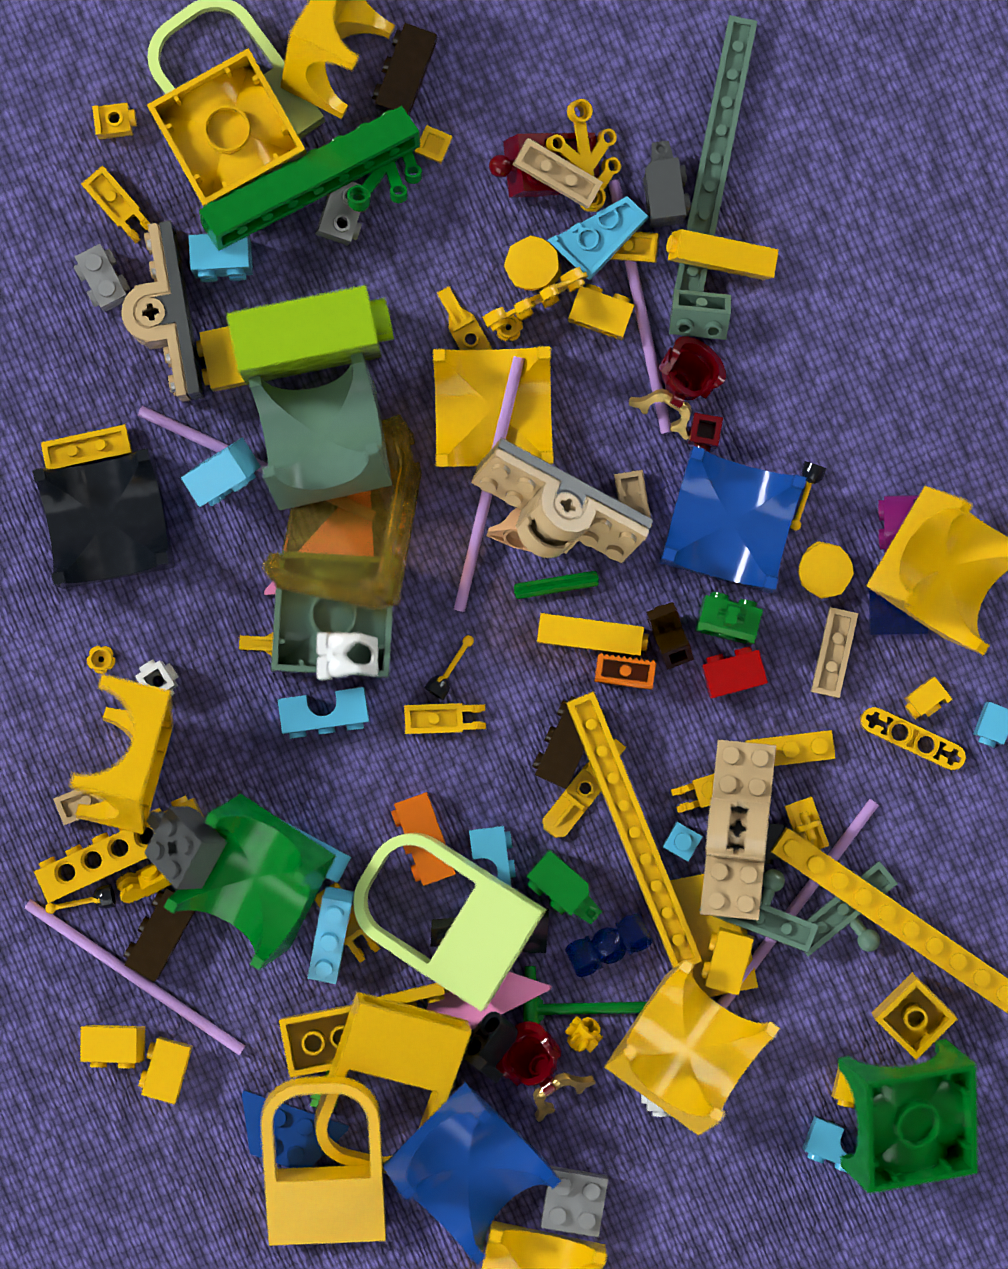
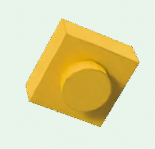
(434, 144)

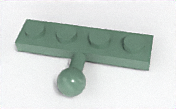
(837, 914)
(776, 923)

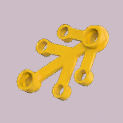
(584, 158)
(523, 309)

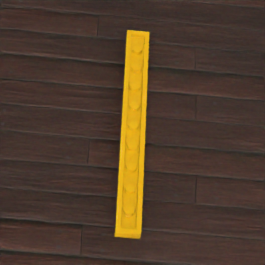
(633, 829)
(892, 917)

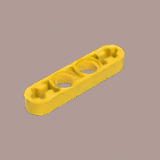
(914, 734)

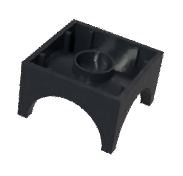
(105, 520)

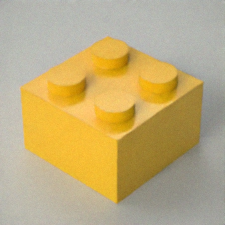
(914, 1016)

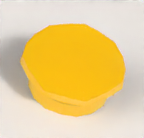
(532, 264)
(825, 570)

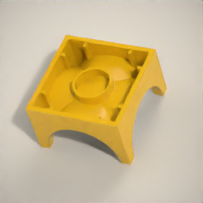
(318, 40)
(226, 128)
(470, 400)
(942, 567)
(134, 779)
(687, 1051)
(528, 1248)

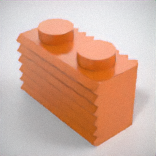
(625, 671)

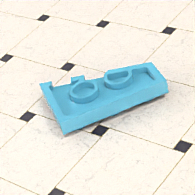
(601, 236)

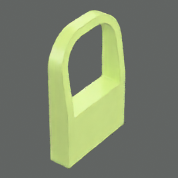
(301, 114)
(481, 939)

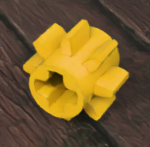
(583, 1034)

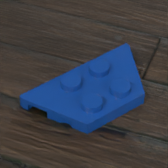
(293, 1130)

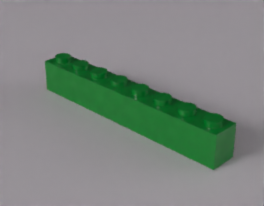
(309, 178)

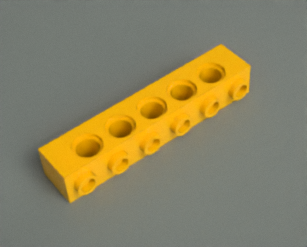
(56, 887)

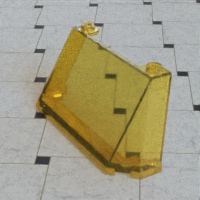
(355, 543)

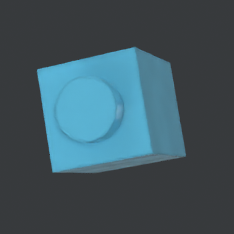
(992, 725)
(682, 841)

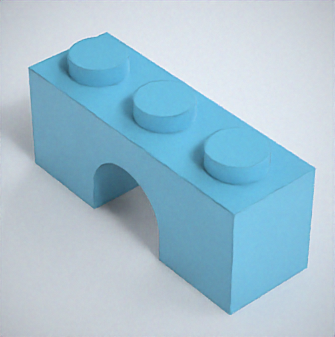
(298, 718)
(493, 845)
(330, 935)
(824, 1142)

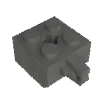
(664, 187)
(183, 846)

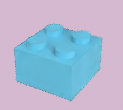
(210, 263)
(218, 474)

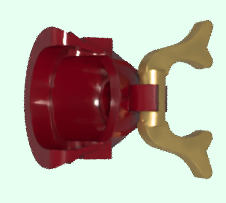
(688, 372)
(534, 1061)

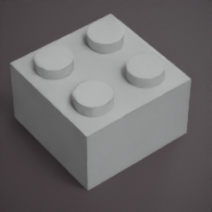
(575, 1202)

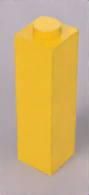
(722, 254)
(592, 635)

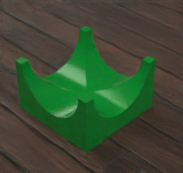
(260, 879)
(913, 1120)

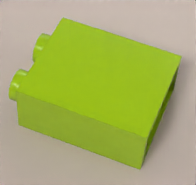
(308, 333)

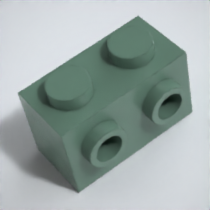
(700, 314)

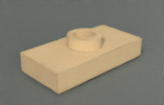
(632, 491)

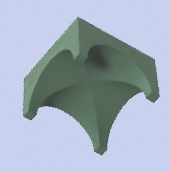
(322, 438)
(303, 616)

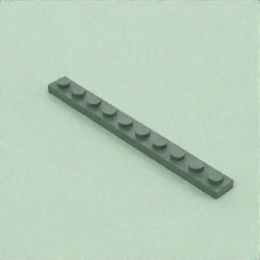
(718, 141)

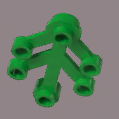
(360, 195)

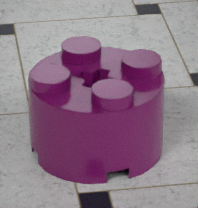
(893, 512)

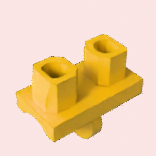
(806, 822)

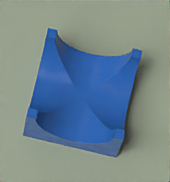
(731, 521)
(467, 1167)

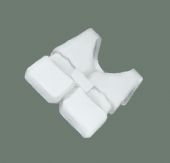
(333, 657)

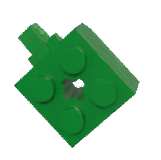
(729, 619)
(563, 886)

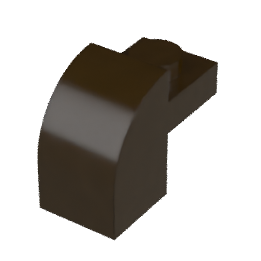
(669, 635)

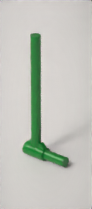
(535, 1009)

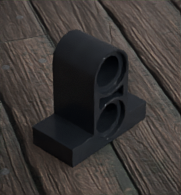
(490, 1043)

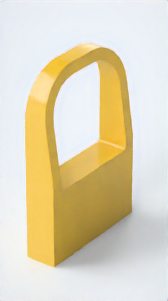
(396, 1045)
(329, 1201)

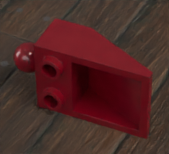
(520, 183)

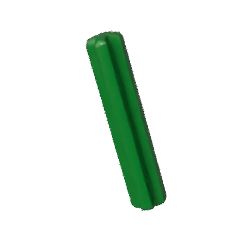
(556, 584)

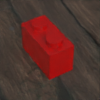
(734, 673)

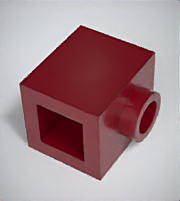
(705, 431)

